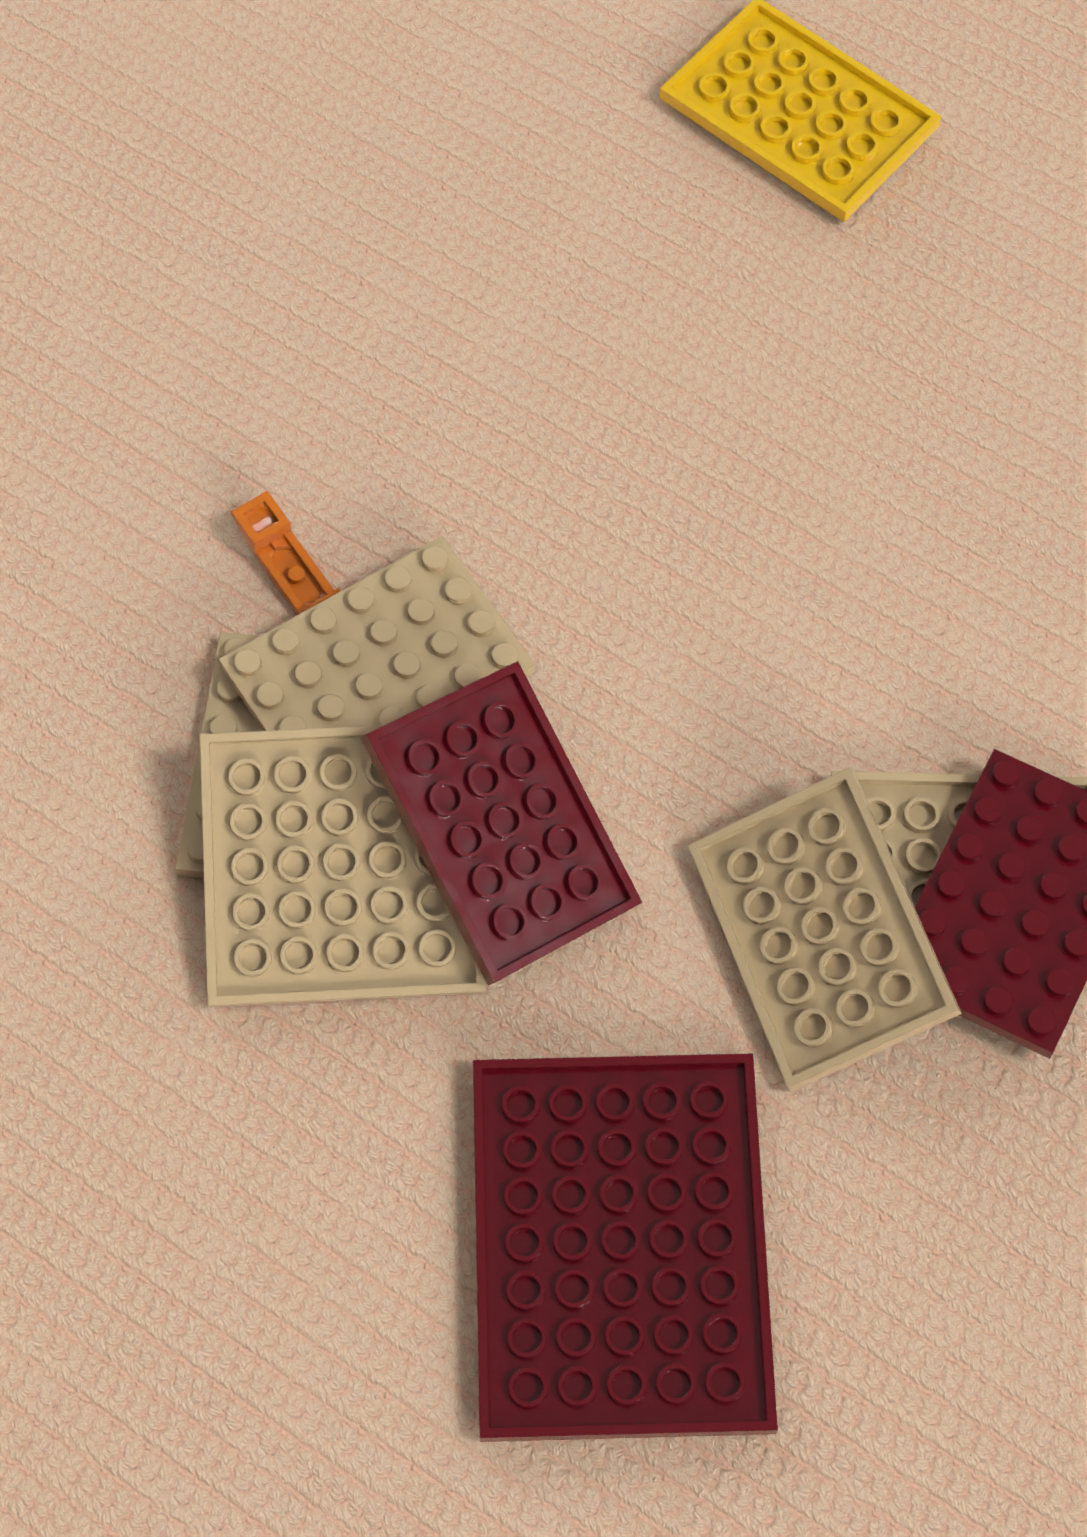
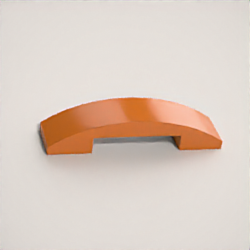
(281, 553)

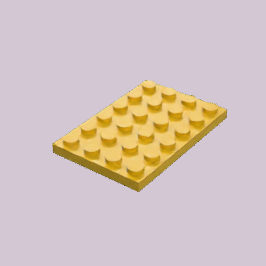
(800, 108)

